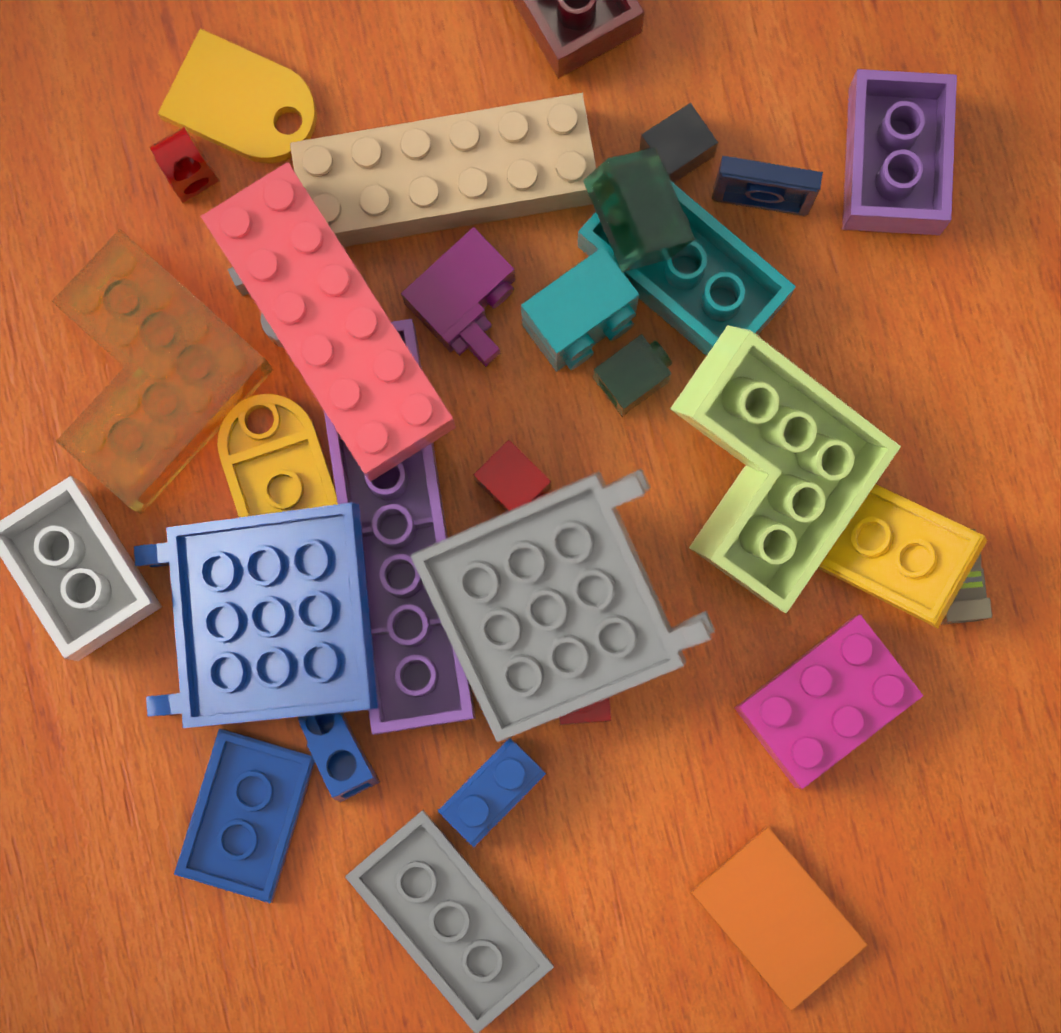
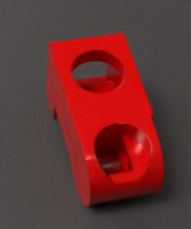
(184, 164)

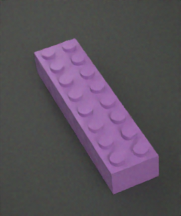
(400, 514)

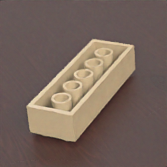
(449, 170)

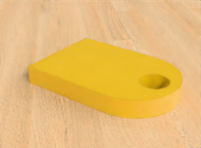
(237, 99)
(275, 468)

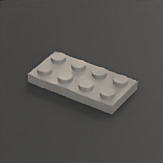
(449, 921)

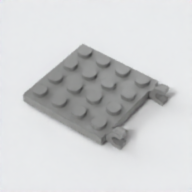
(553, 605)

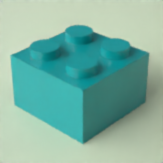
(580, 310)

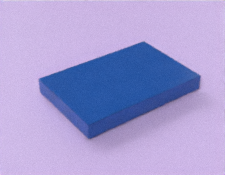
(245, 815)

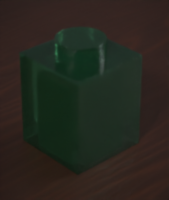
(633, 373)

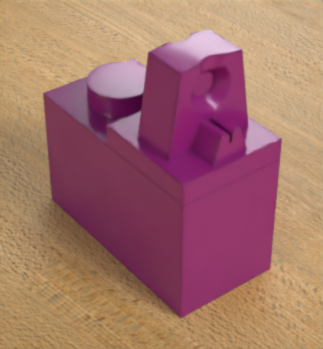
(457, 289)

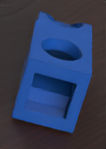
(338, 755)

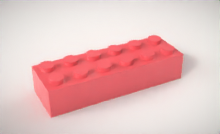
(329, 321)

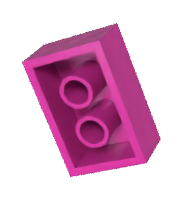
(828, 702)

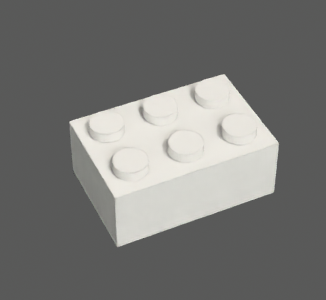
(74, 569)

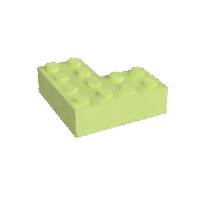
(803, 460)

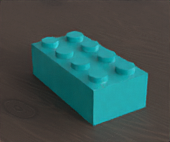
(707, 283)

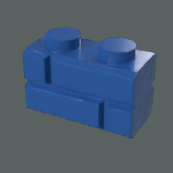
(492, 792)

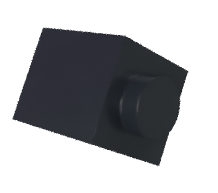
(681, 142)

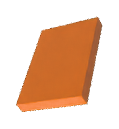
(779, 918)

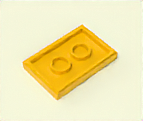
(904, 555)

